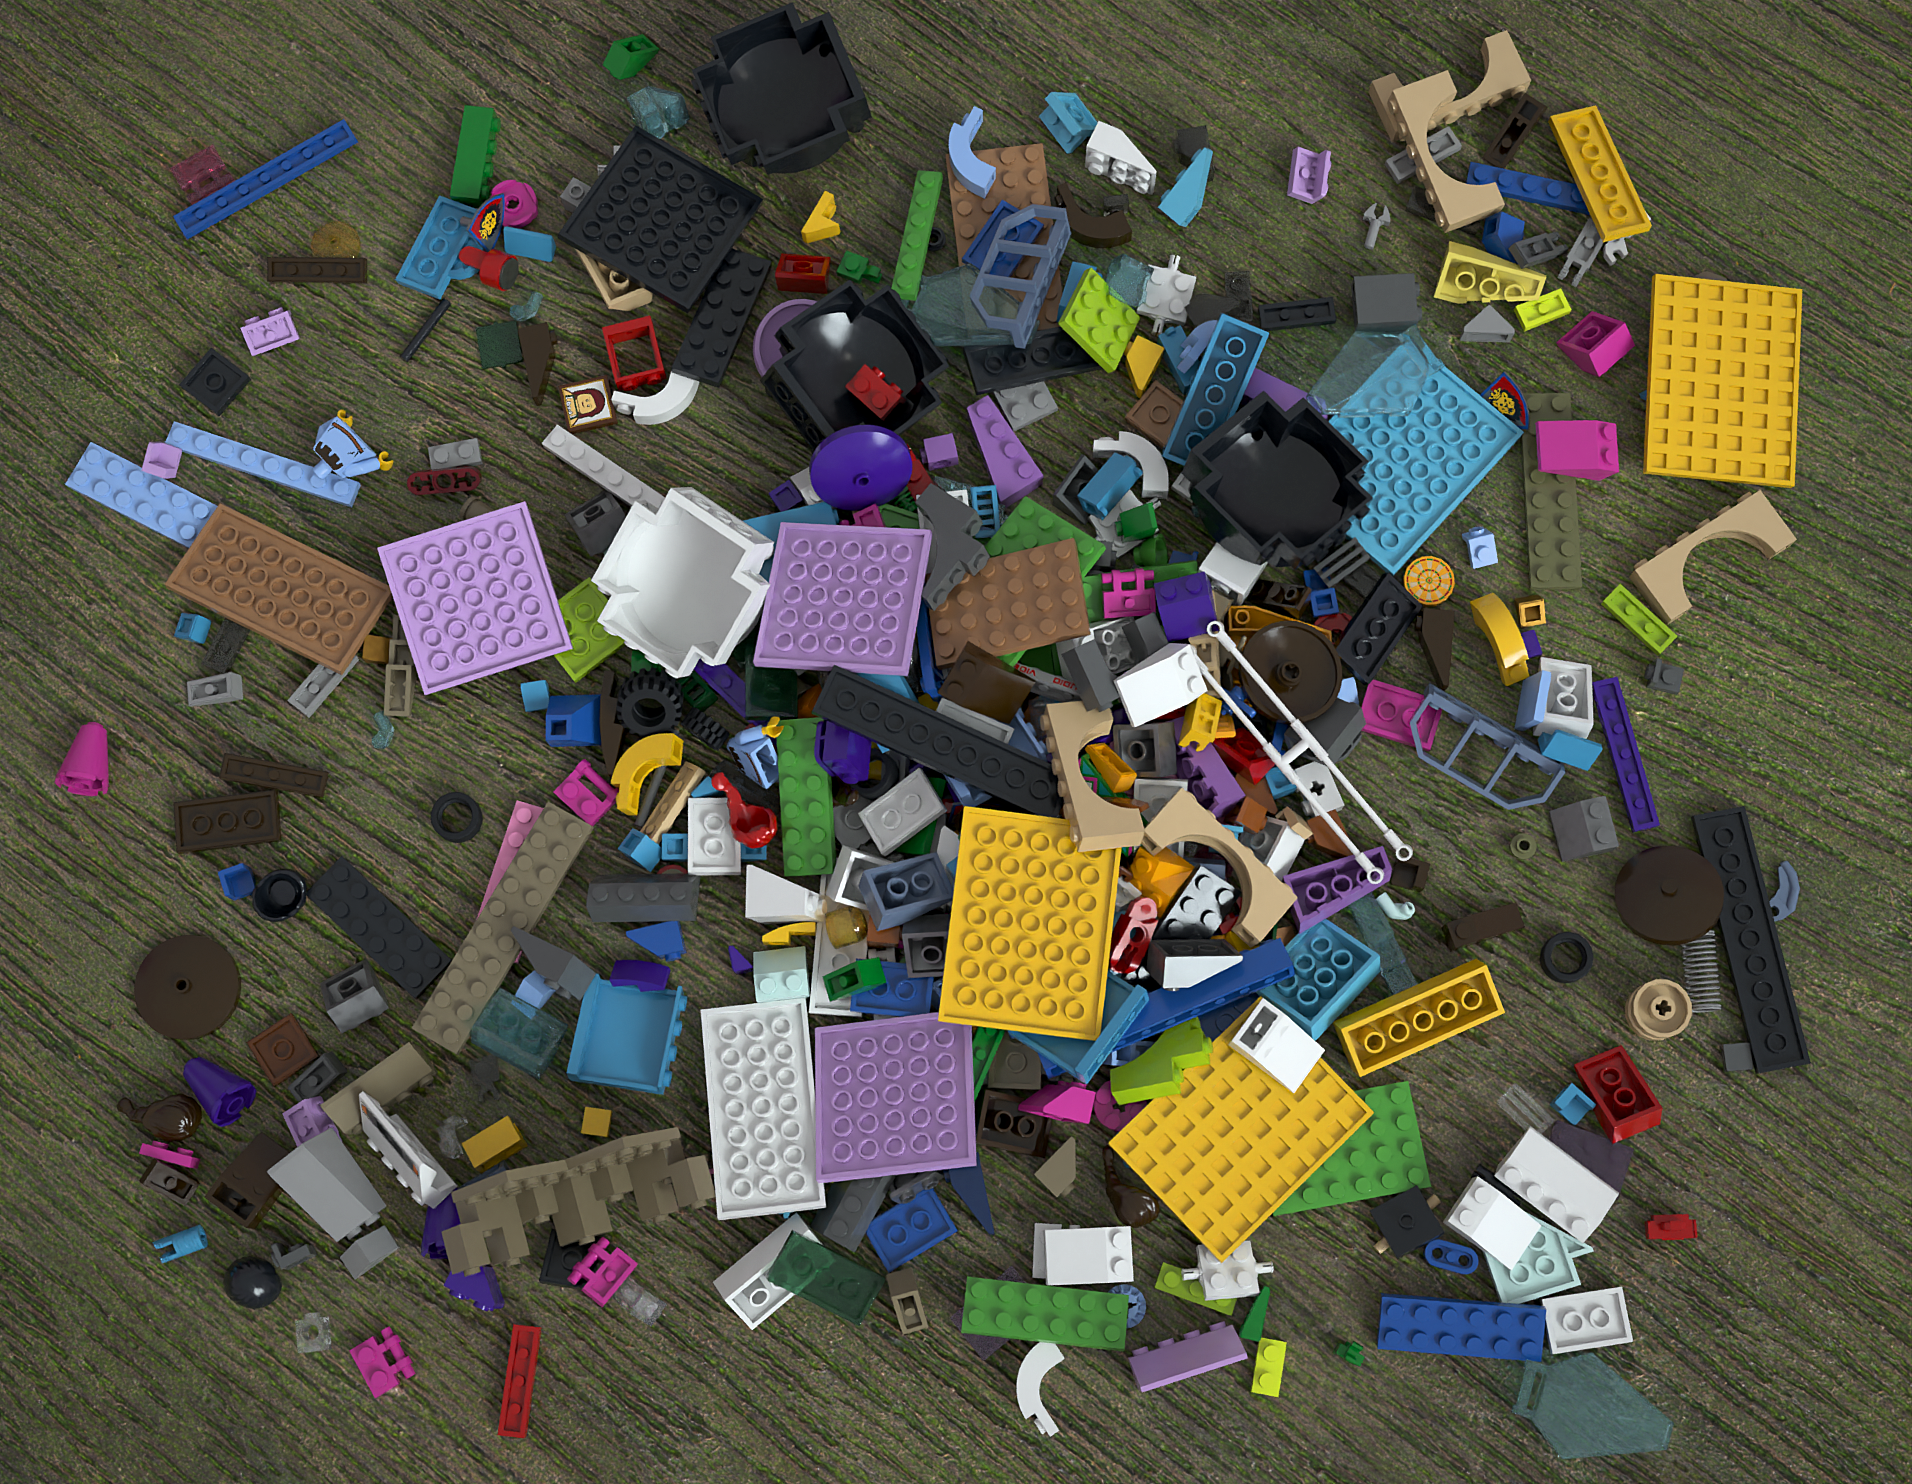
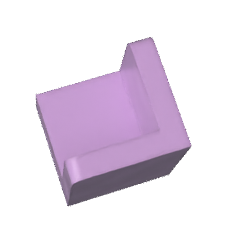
(162, 459)

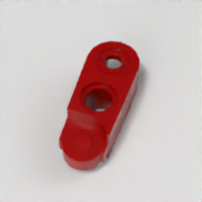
(1139, 915)

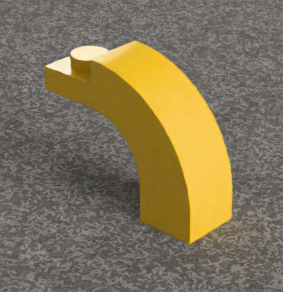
(1504, 636)
(638, 762)

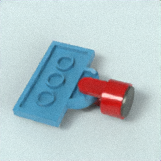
(449, 252)

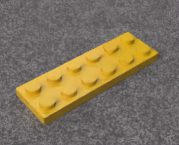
(1599, 173)

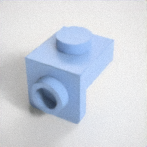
(1480, 547)

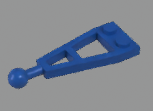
(932, 676)

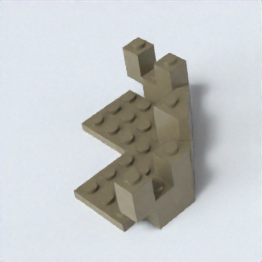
(574, 1197)

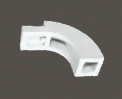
(659, 407)
(1146, 456)
(1032, 1369)

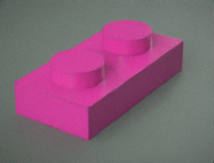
(160, 1151)

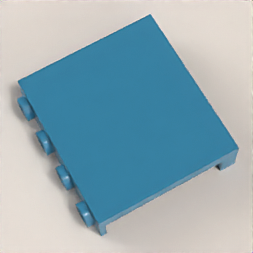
(626, 1037)
(1084, 1057)

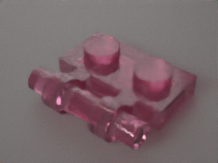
(199, 168)

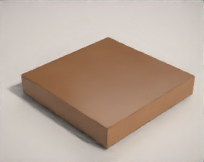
(1155, 413)

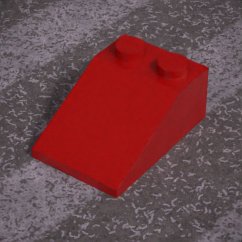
(1620, 1094)

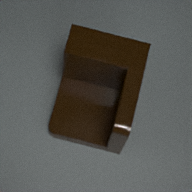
(1410, 874)

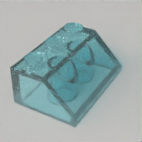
(518, 1033)

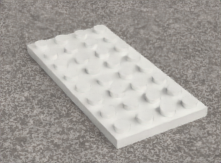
(761, 1108)

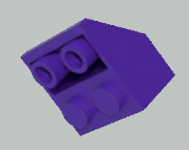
(480, 1287)

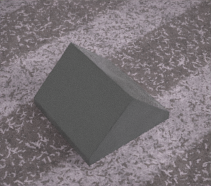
(1066, 496)

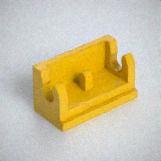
(1200, 721)
(494, 1144)

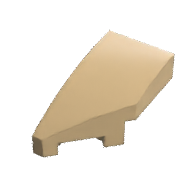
(1295, 822)

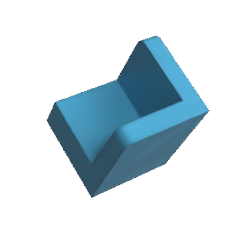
(1279, 784)
(641, 850)
(1572, 1104)

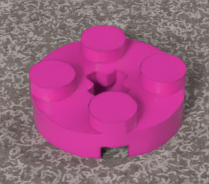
(527, 206)
(1113, 1118)

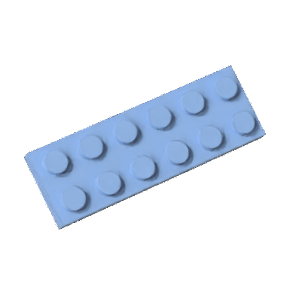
(140, 495)

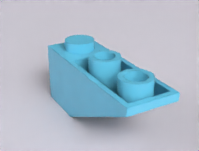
(1187, 195)

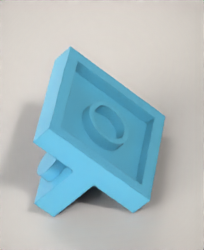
(1068, 120)

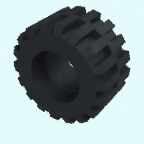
(655, 686)

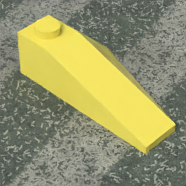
(1483, 277)

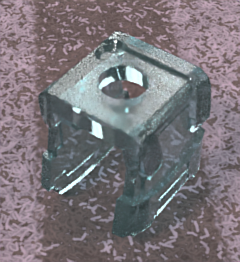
(1128, 280)

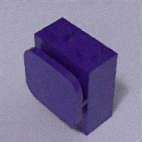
(842, 752)

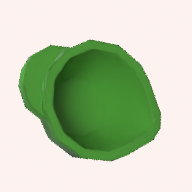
(1151, 552)

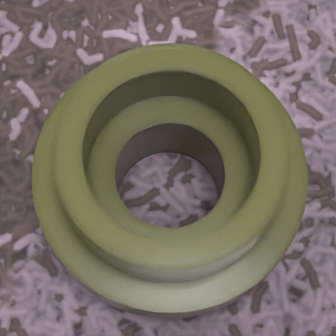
(1517, 851)

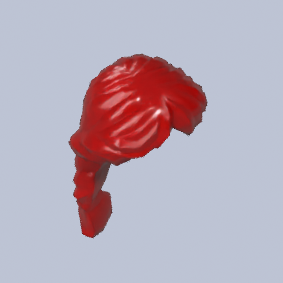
(748, 823)

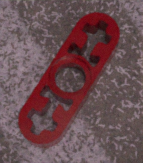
(425, 476)

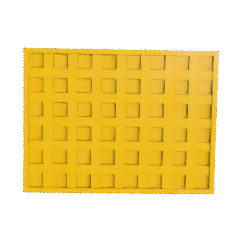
(1723, 381)
(1237, 1141)

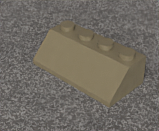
(386, 1082)

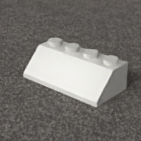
(1556, 1184)
(745, 1282)

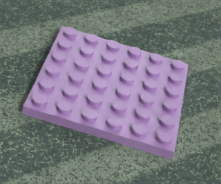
(475, 598)
(843, 598)
(893, 1098)

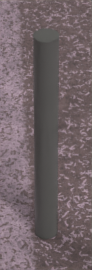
(651, 793)

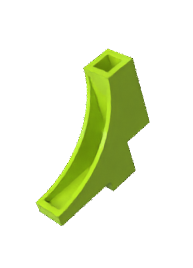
(1160, 1067)

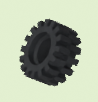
(705, 729)

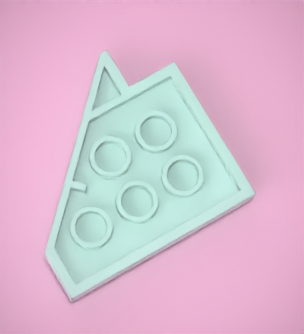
(1541, 1269)

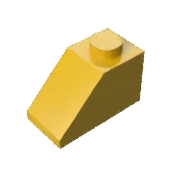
(1141, 362)

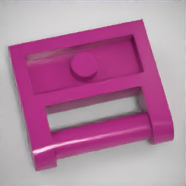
(581, 799)

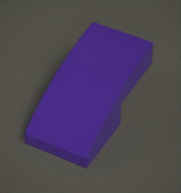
(644, 974)

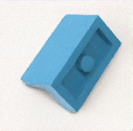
(1569, 749)

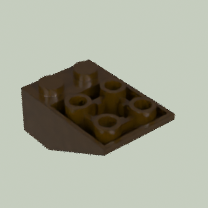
(245, 1187)

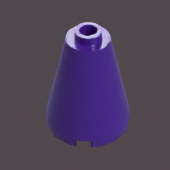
(218, 1090)
(437, 1220)

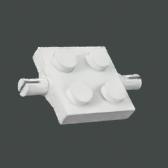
(1167, 296)
(1105, 528)
(1231, 1278)

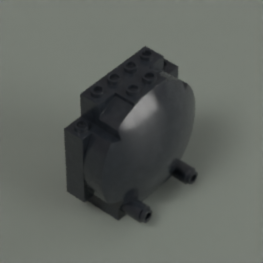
(781, 92)
(832, 343)
(1277, 484)

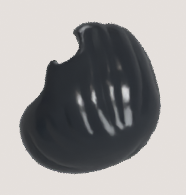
(279, 895)
(252, 1282)

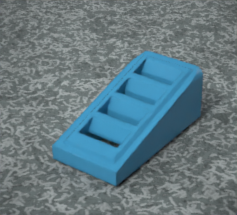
(984, 490)

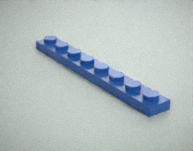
(265, 179)

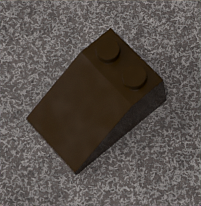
(986, 684)
(1007, 1128)

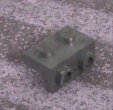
(908, 1185)

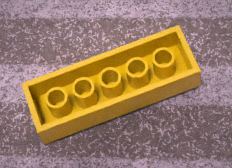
(1418, 1017)

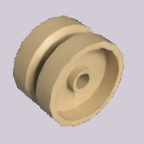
(1673, 1005)

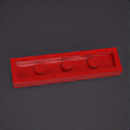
(519, 1381)

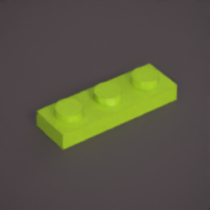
(1639, 619)
(1171, 1282)

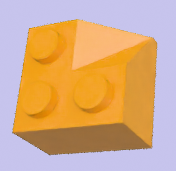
(1159, 875)

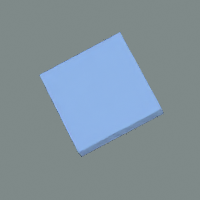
(1533, 700)

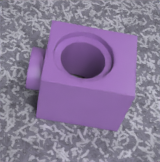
(939, 452)

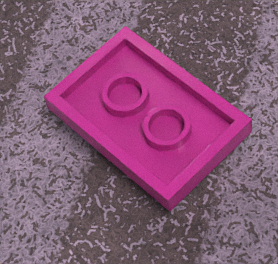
(1389, 711)

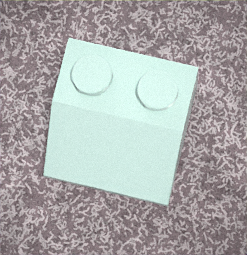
(781, 974)

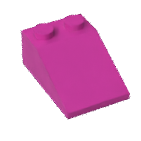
(1577, 448)

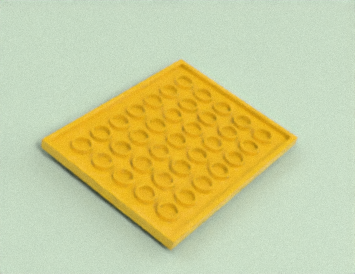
(1028, 927)

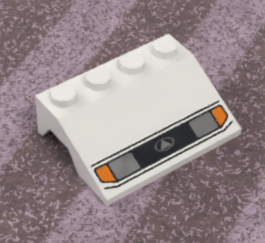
(405, 1154)

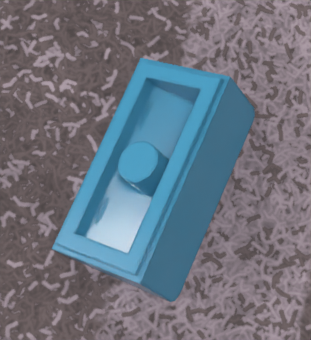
(529, 244)

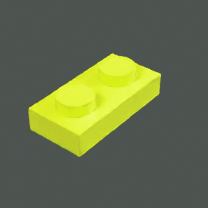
(1543, 310)
(1268, 1367)

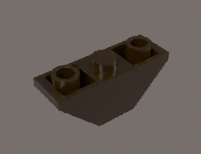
(1281, 598)

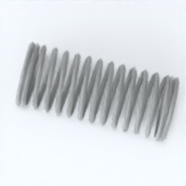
(1701, 1007)

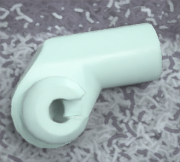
(1395, 910)

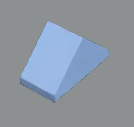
(534, 991)

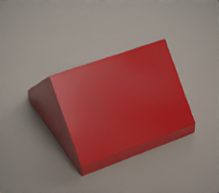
(803, 273)
(1244, 755)

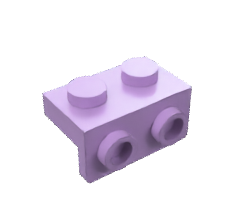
(1309, 175)

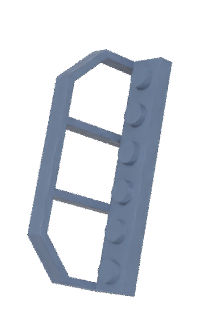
(1043, 271)
(1501, 736)

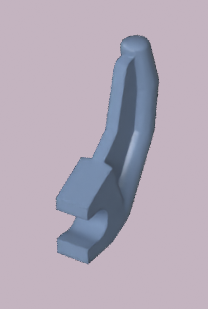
(1787, 894)

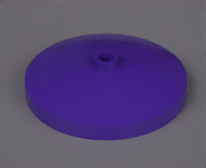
(860, 467)

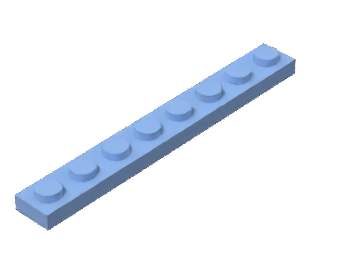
(262, 464)

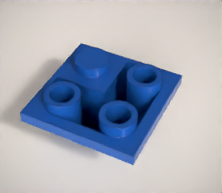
(573, 721)

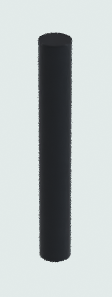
(425, 330)

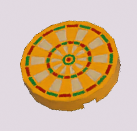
(1429, 580)

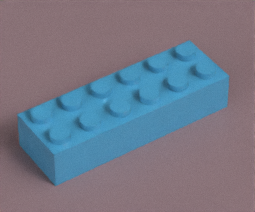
(1216, 385)

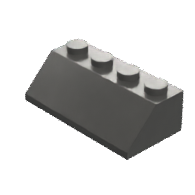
(643, 897)
(851, 1209)

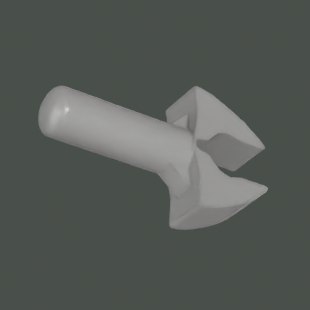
(1375, 224)

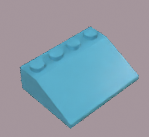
(1328, 976)

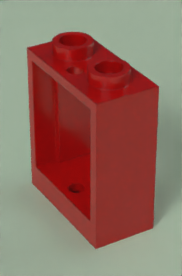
(627, 331)

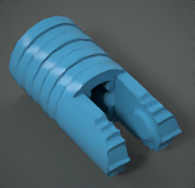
(183, 1242)

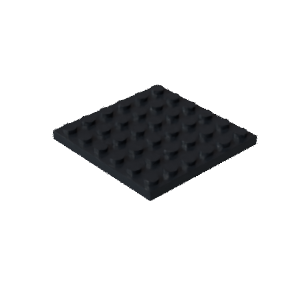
(660, 219)

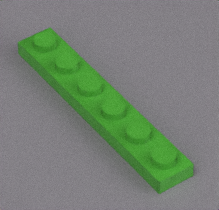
(917, 234)

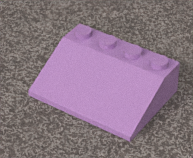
(1186, 1357)

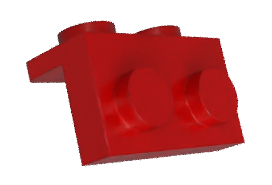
(874, 391)

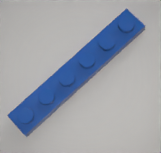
(1529, 187)

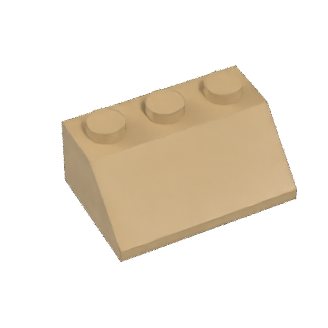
(614, 288)

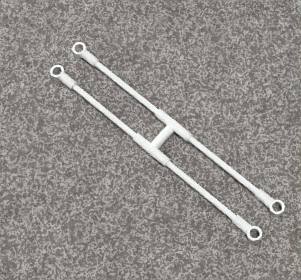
(1307, 741)

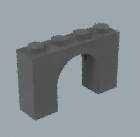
(1090, 671)

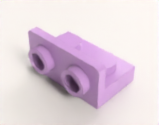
(269, 332)
(308, 1120)

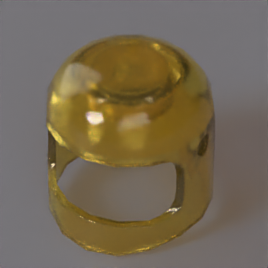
(846, 926)

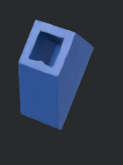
(1500, 233)

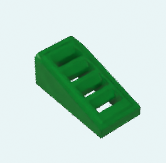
(1254, 1320)

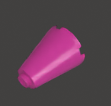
(86, 762)

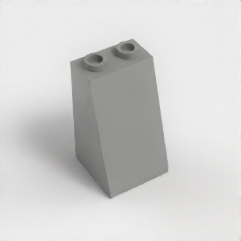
(329, 1185)

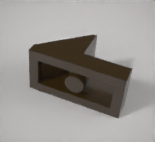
(169, 1181)

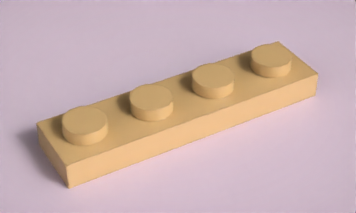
(673, 801)

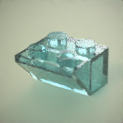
(658, 110)

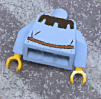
(344, 450)
(756, 754)

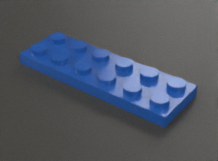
(1461, 1327)

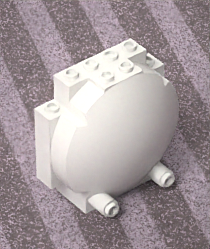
(683, 581)

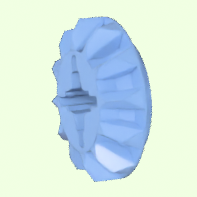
(1137, 1312)

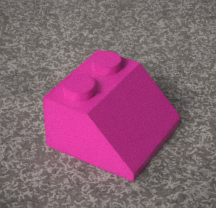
(1596, 343)
(1061, 1102)

